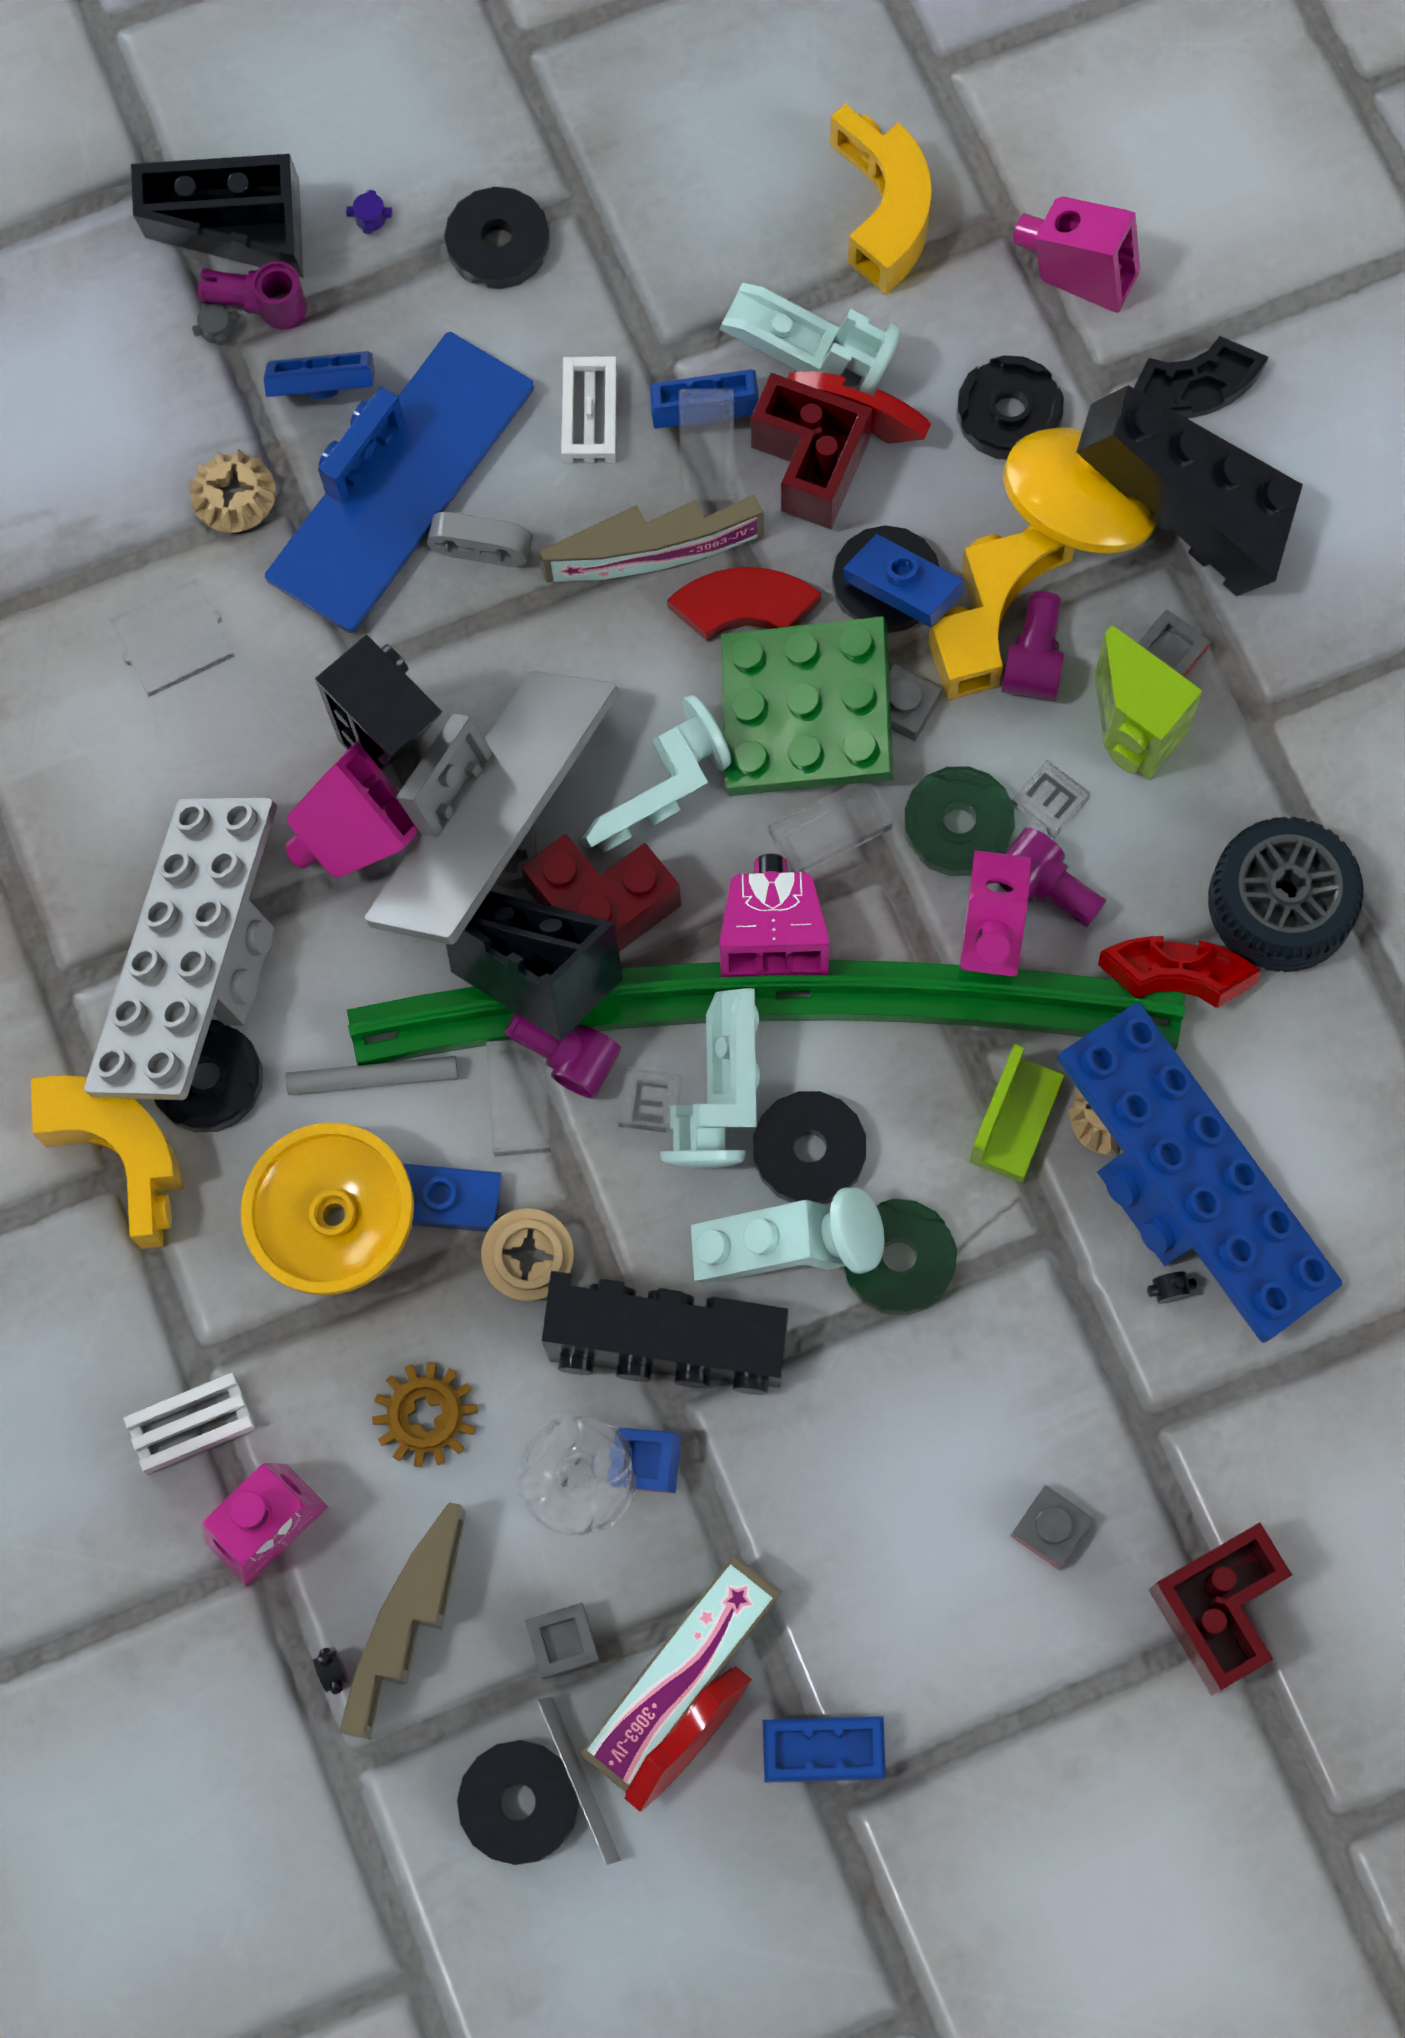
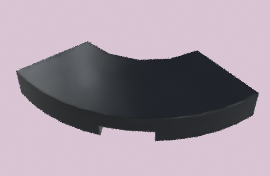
(1205, 381)

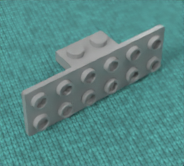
(481, 799)
(190, 953)

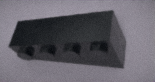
(1196, 484)
(663, 1335)

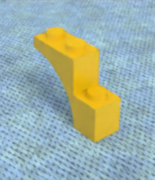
(995, 573)

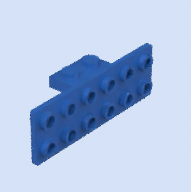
(391, 476)
(1192, 1178)

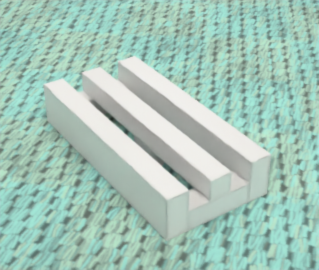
(589, 450)
(141, 1441)

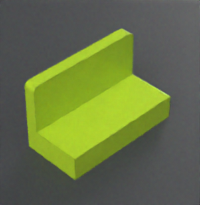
(1016, 1116)

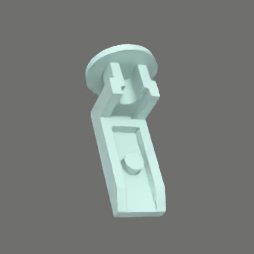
(808, 340)
(680, 753)
(730, 1086)
(790, 1236)

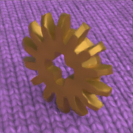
(403, 1405)

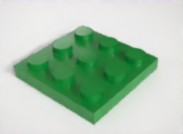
(807, 706)

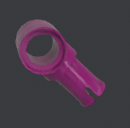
(255, 292)
(1035, 658)
(1050, 877)
(577, 1061)

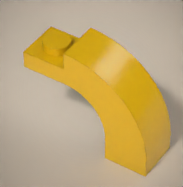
(895, 234)
(71, 1116)

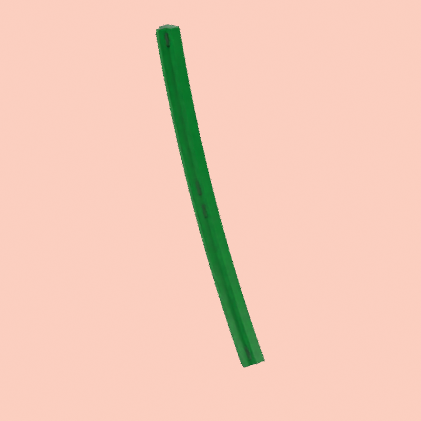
(849, 993)

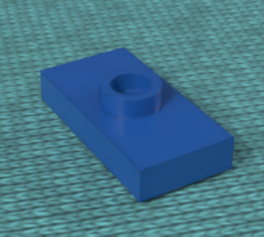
(319, 375)
(666, 394)
(904, 580)
(454, 1197)
(824, 1749)

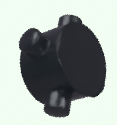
(1171, 1287)
(330, 1671)

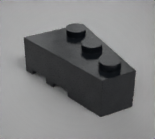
(223, 207)
(375, 701)
(538, 960)

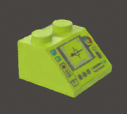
(1141, 704)

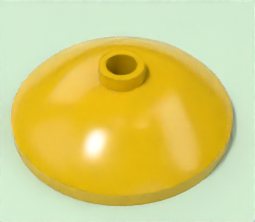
(1070, 498)
(299, 1186)

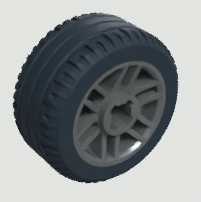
(1285, 894)

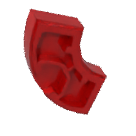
(891, 418)
(743, 598)
(1161, 966)
(686, 1738)

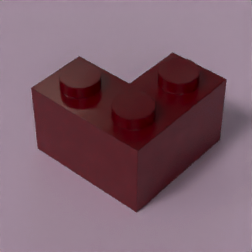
(819, 437)
(630, 893)
(1206, 1601)

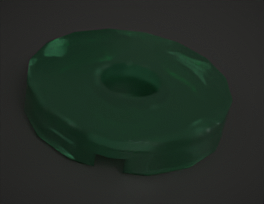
(957, 790)
(930, 1275)

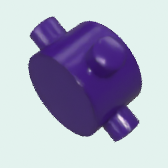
(369, 212)

